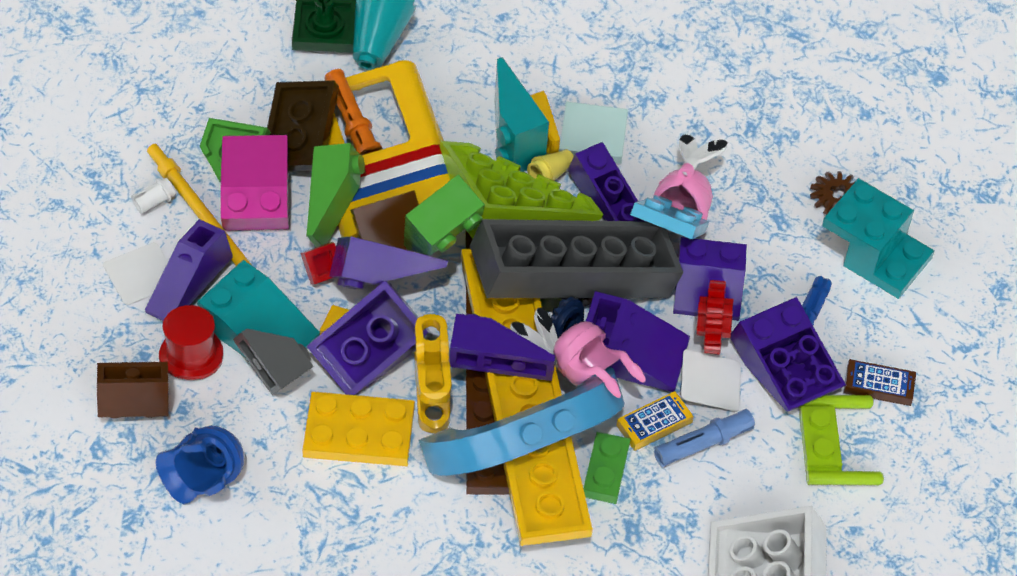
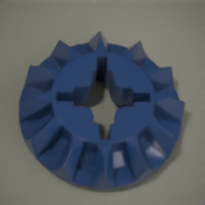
(567, 315)

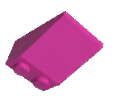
(254, 182)

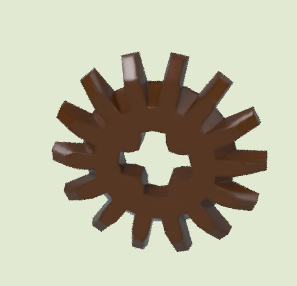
(824, 189)

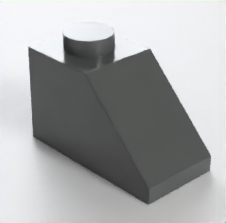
(274, 357)

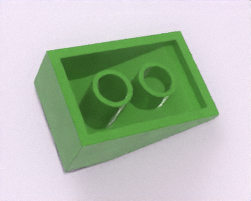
(442, 217)

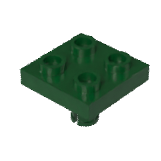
(324, 25)

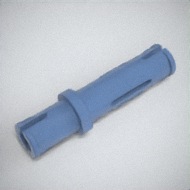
(717, 432)

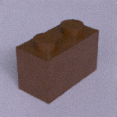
(132, 389)

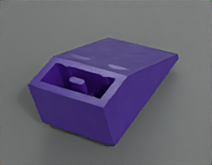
(643, 336)
(786, 355)

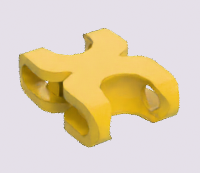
(432, 373)

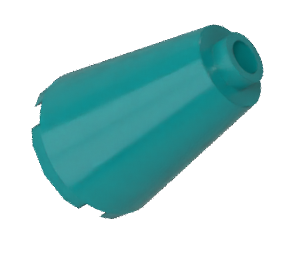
(378, 28)

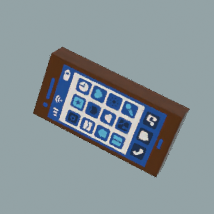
(880, 382)

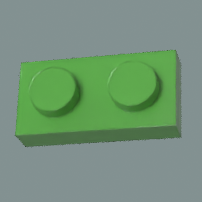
(606, 467)

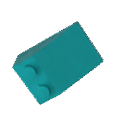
(518, 120)
(254, 302)

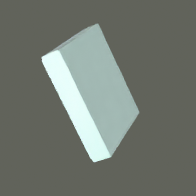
(591, 124)

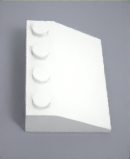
(769, 544)

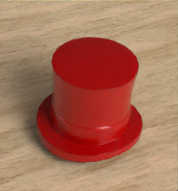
(190, 343)

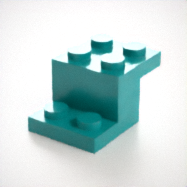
(878, 238)

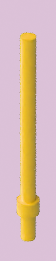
(169, 169)

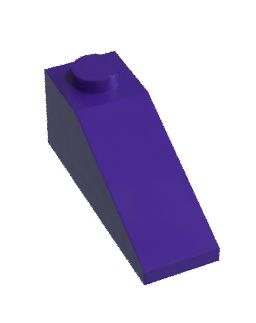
(493, 348)

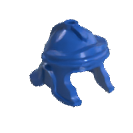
(200, 463)

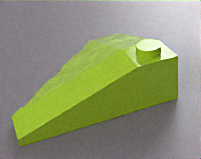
(513, 193)

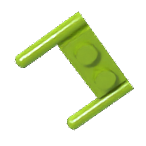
(822, 443)

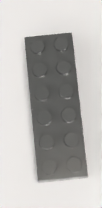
(574, 259)

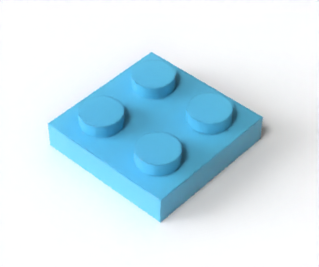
(661, 213)

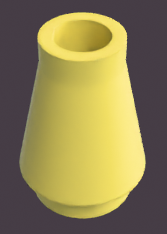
(550, 165)

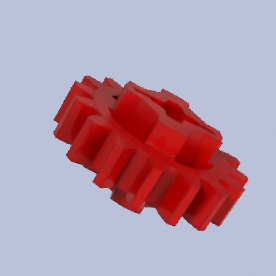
(715, 317)

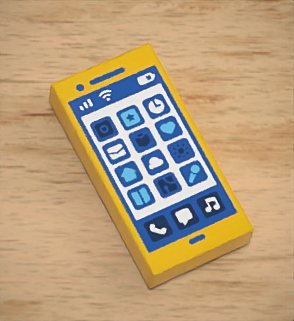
(655, 420)

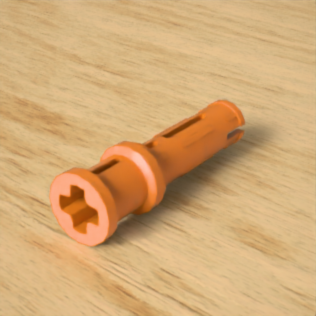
(357, 127)

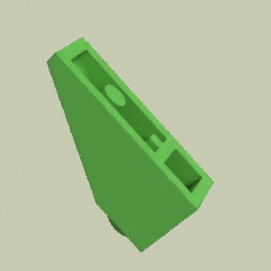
(333, 186)

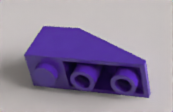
(602, 180)
(190, 268)

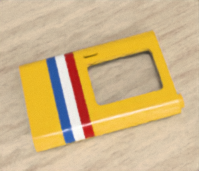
(405, 166)

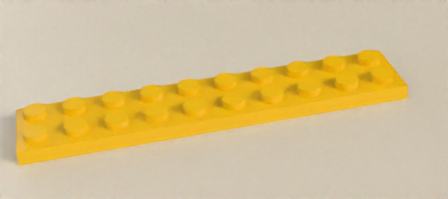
(546, 482)

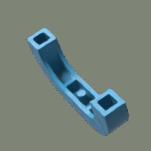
(522, 433)

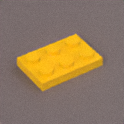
(358, 429)

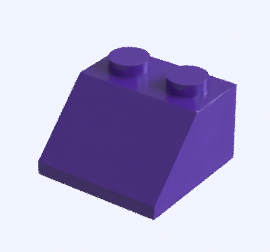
(709, 261)

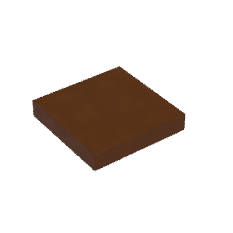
(385, 219)

